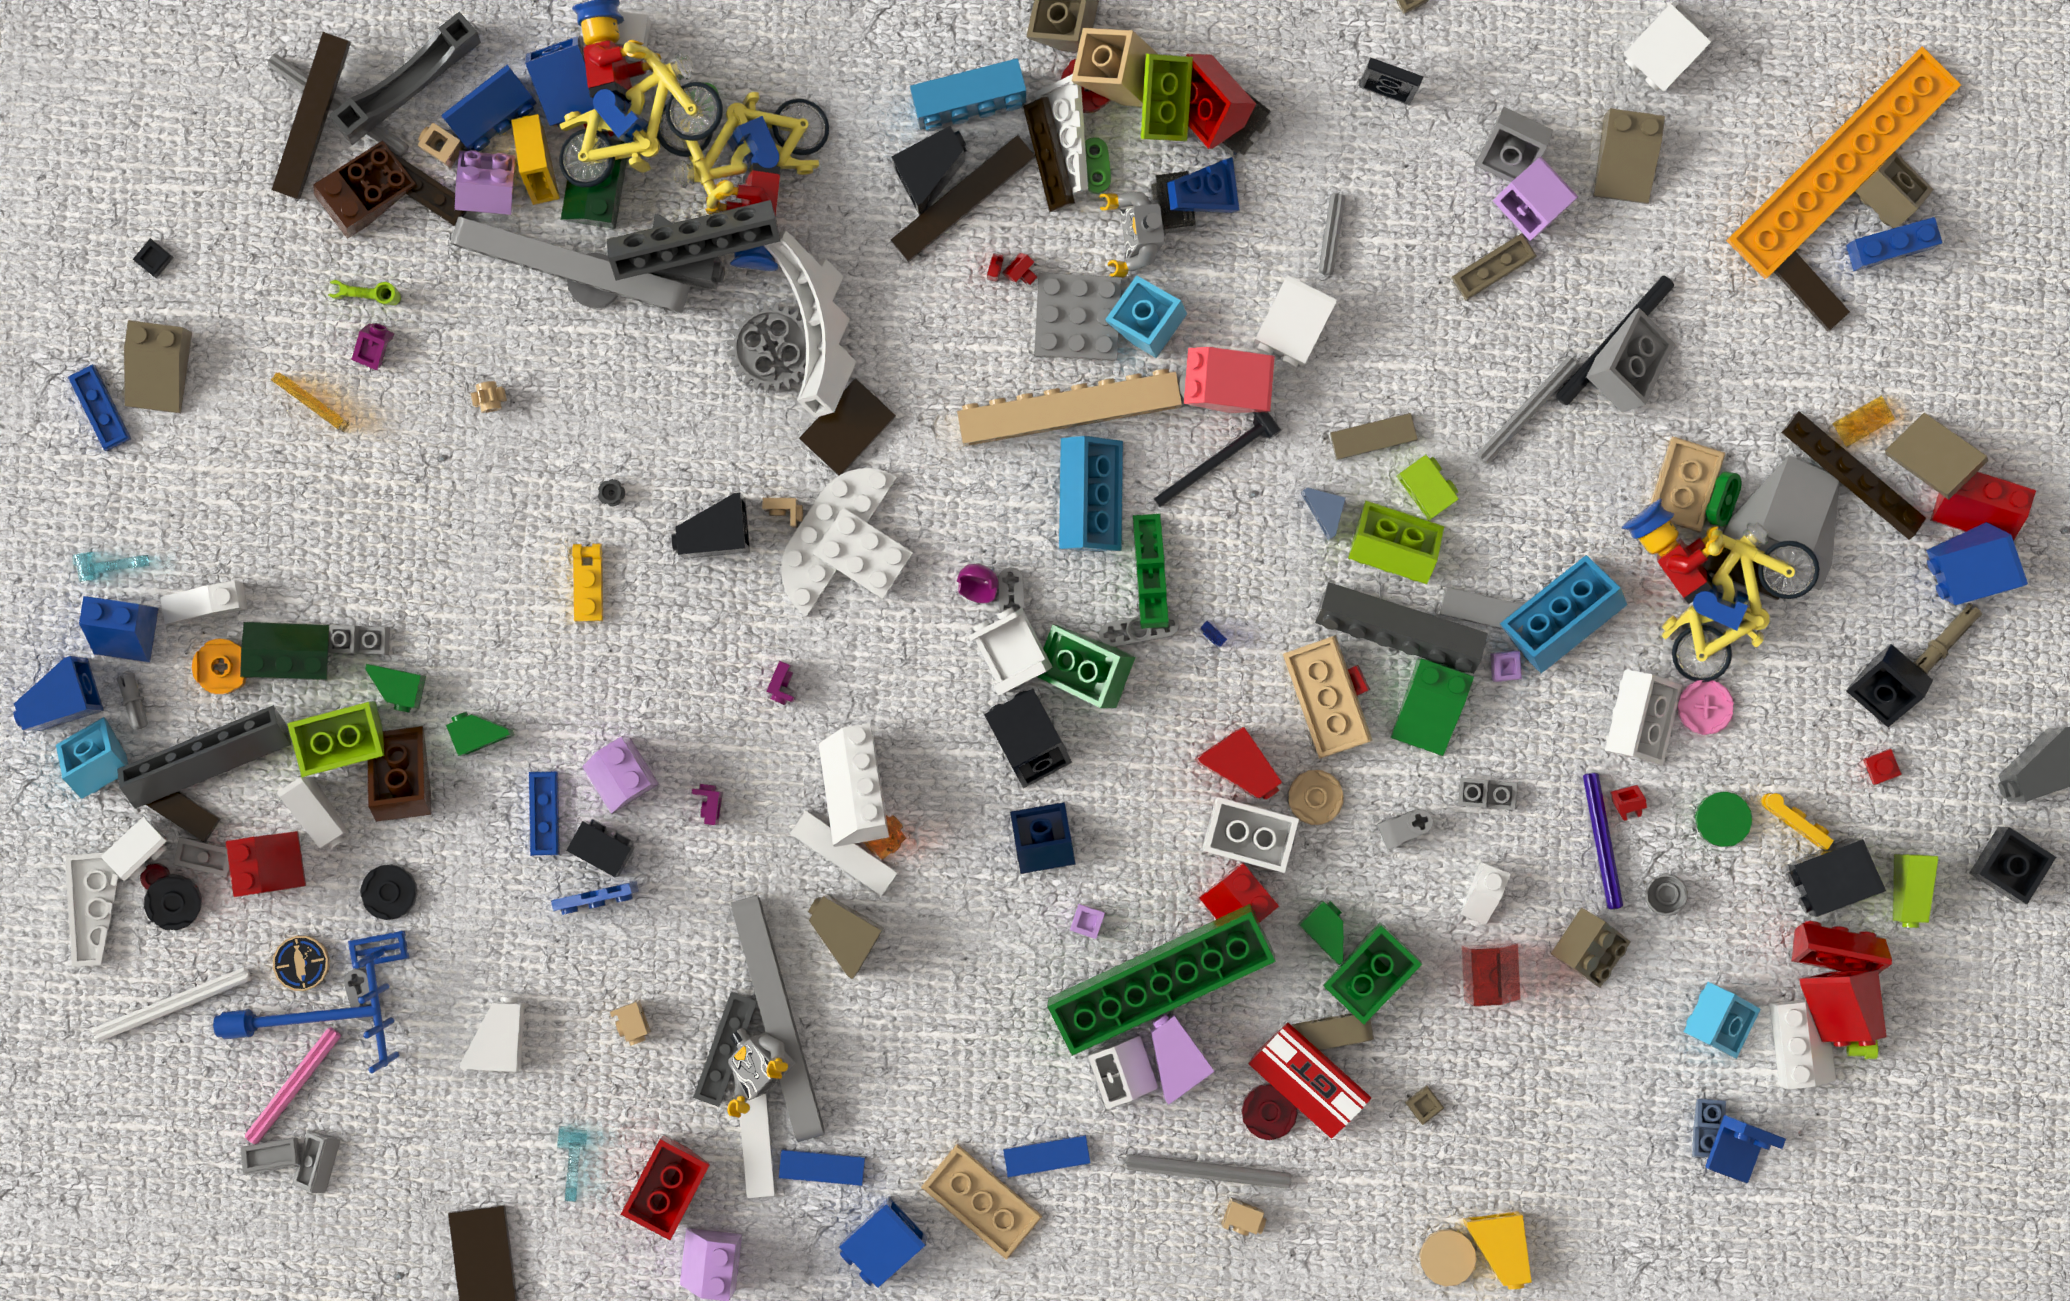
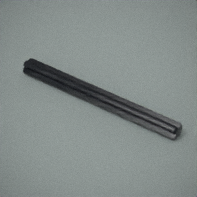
(1647, 305)

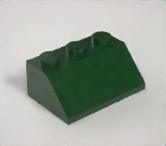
(598, 203)
(284, 651)

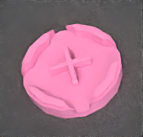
(1705, 707)

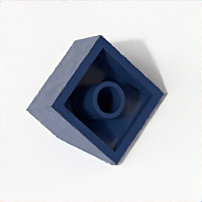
(1042, 838)

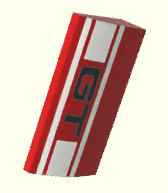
(1309, 1080)

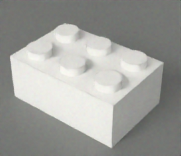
(1250, 834)

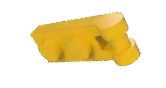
(588, 583)
(1796, 820)

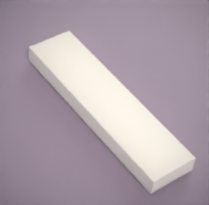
(848, 857)
(757, 1149)

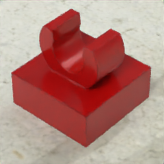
(1020, 269)
(1629, 800)

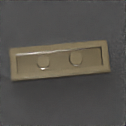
(1493, 266)
(1373, 436)

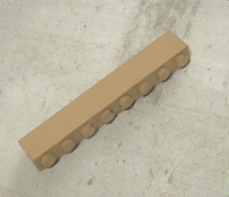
(1069, 408)

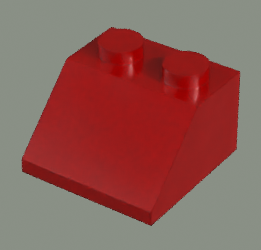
(1236, 891)

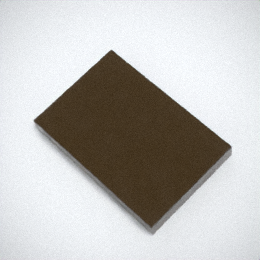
(850, 429)

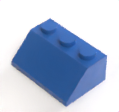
(489, 109)

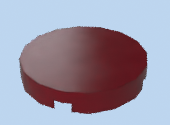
(1268, 1113)

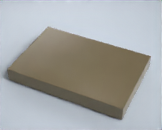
(1936, 455)

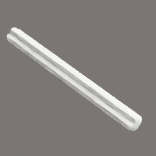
(171, 1004)

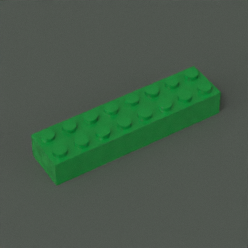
(1161, 979)

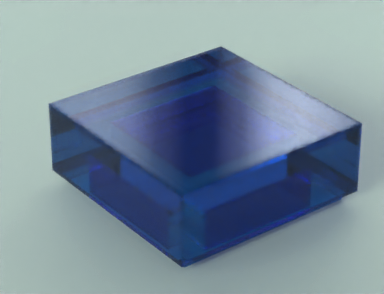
(1212, 634)

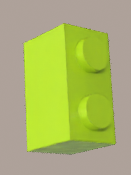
(1428, 486)

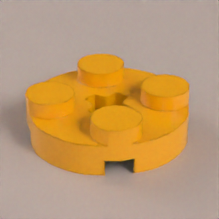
(208, 656)

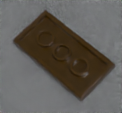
(482, 1254)

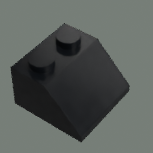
(1890, 685)

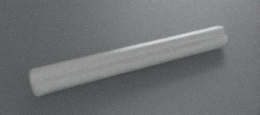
(1527, 410)

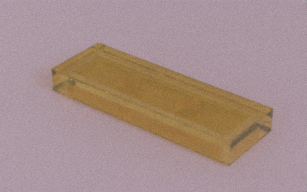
(310, 401)

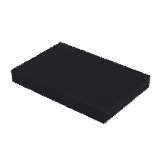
(1390, 81)

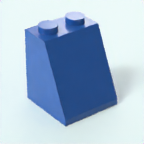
(560, 79)
(1976, 565)
(119, 628)
(59, 697)
(882, 1243)

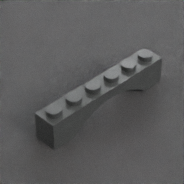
(374, 105)

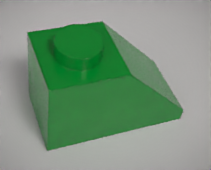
(398, 687)
(475, 732)
(1325, 929)

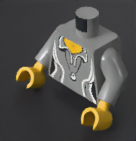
(1141, 230)
(755, 1067)

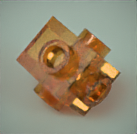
(883, 847)

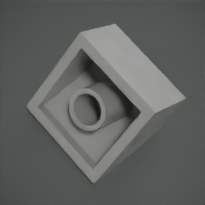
(1513, 145)

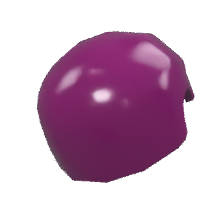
(978, 583)

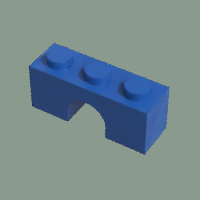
(1894, 243)

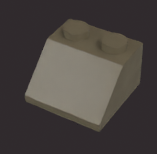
(1061, 22)
(1894, 191)

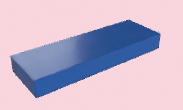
(99, 407)
(544, 813)
(1046, 1155)
(822, 1167)

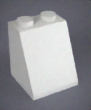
(1668, 46)
(1294, 322)

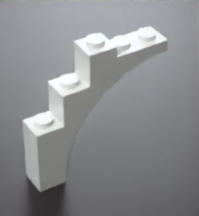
(824, 323)

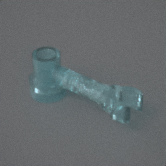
(88, 567)
(572, 1140)

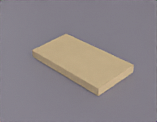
(1327, 697)
(981, 1201)

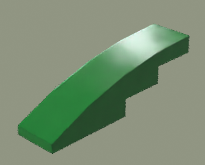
(1150, 571)

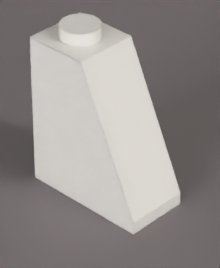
(314, 812)
(498, 1039)

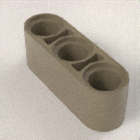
(1335, 1031)

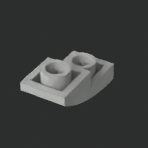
(359, 639)
(1488, 793)

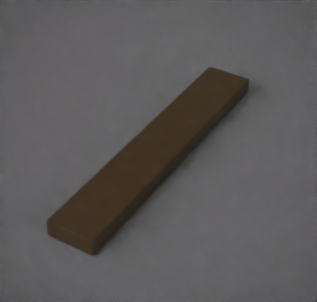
(311, 115)
(963, 198)

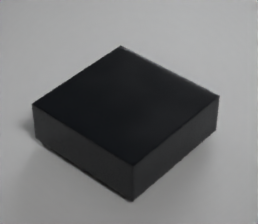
(153, 258)

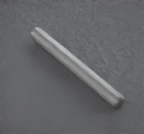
(299, 79)
(1208, 1171)

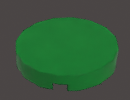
(1723, 819)

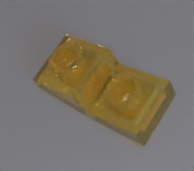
(1863, 421)

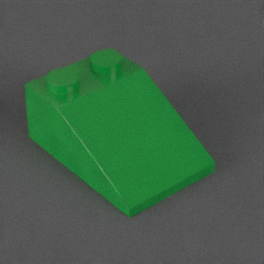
(1086, 667)
(1431, 706)
(1372, 973)

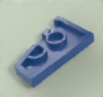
(1206, 189)

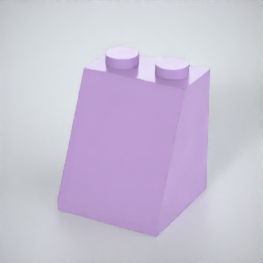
(619, 773)
(1177, 1057)
(710, 1263)

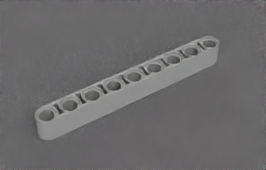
(567, 264)
(777, 1015)

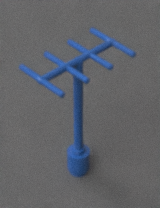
(244, 1023)

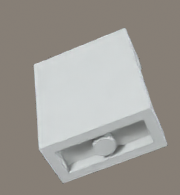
(1011, 649)

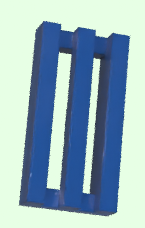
(402, 945)

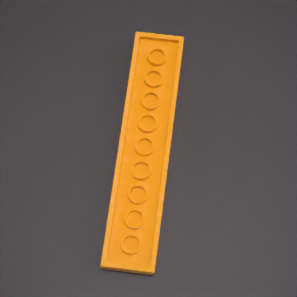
(1843, 162)

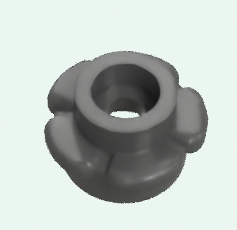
(605, 487)

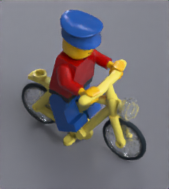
(691, 111)
(798, 128)
(1784, 570)

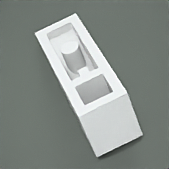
(204, 602)

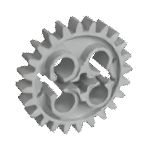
(749, 357)

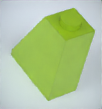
(1913, 888)

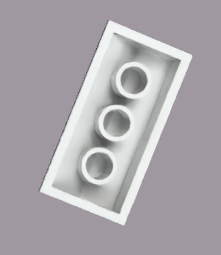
(853, 786)

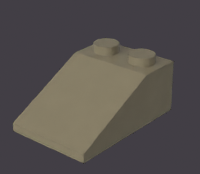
(1628, 155)
(155, 366)

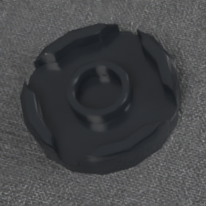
(388, 892)
(173, 902)

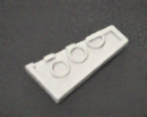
(1067, 111)
(90, 906)

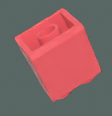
(1229, 380)

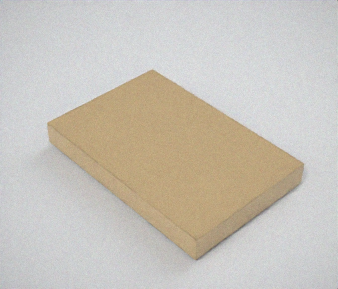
(1687, 482)

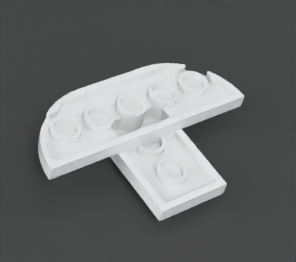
(839, 538)

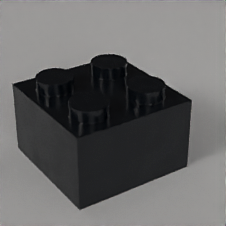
(2012, 865)

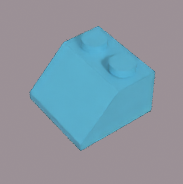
(1147, 316)
(91, 758)
(1721, 1020)

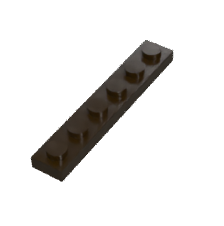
(1854, 475)

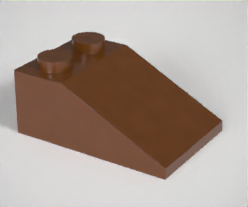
(400, 778)

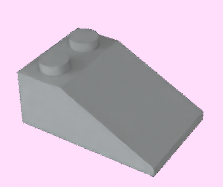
(1631, 362)

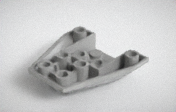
(1794, 505)

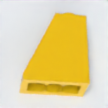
(534, 159)
(1503, 1245)

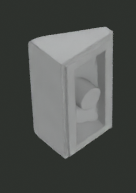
(316, 1162)

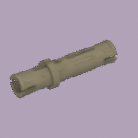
(1939, 647)

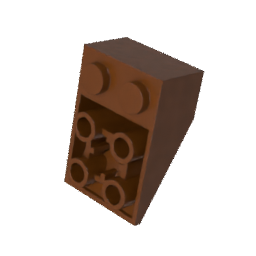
(363, 189)

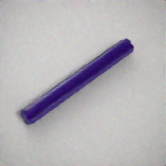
(1603, 840)

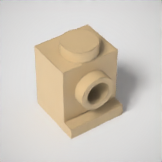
(432, 136)
(631, 1022)
(1244, 1218)

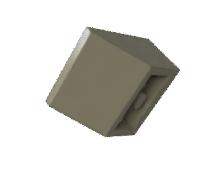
(1591, 947)

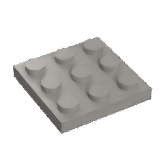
(1074, 315)

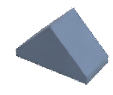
(1325, 508)

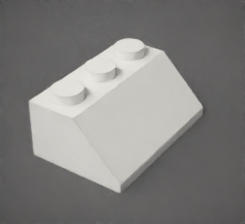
(1643, 717)
(1799, 1050)

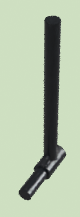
(1263, 425)

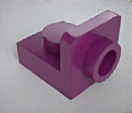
(372, 345)
(780, 678)
(711, 808)

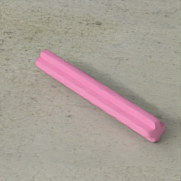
(292, 1085)

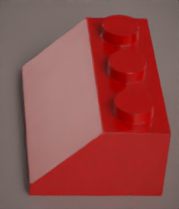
(1216, 102)
(1985, 500)
(1839, 948)
(665, 1187)

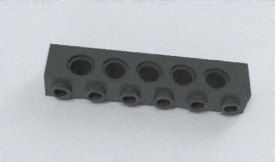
(693, 240)

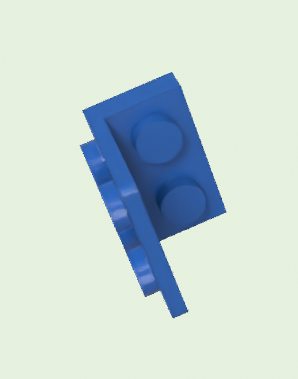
(1738, 1148)

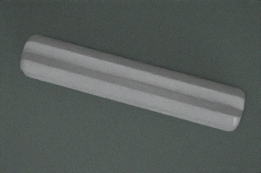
(1331, 234)

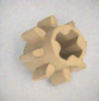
(488, 397)

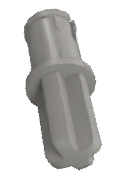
(132, 701)

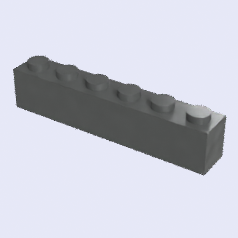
(1401, 628)
(203, 757)

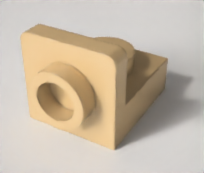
(779, 506)

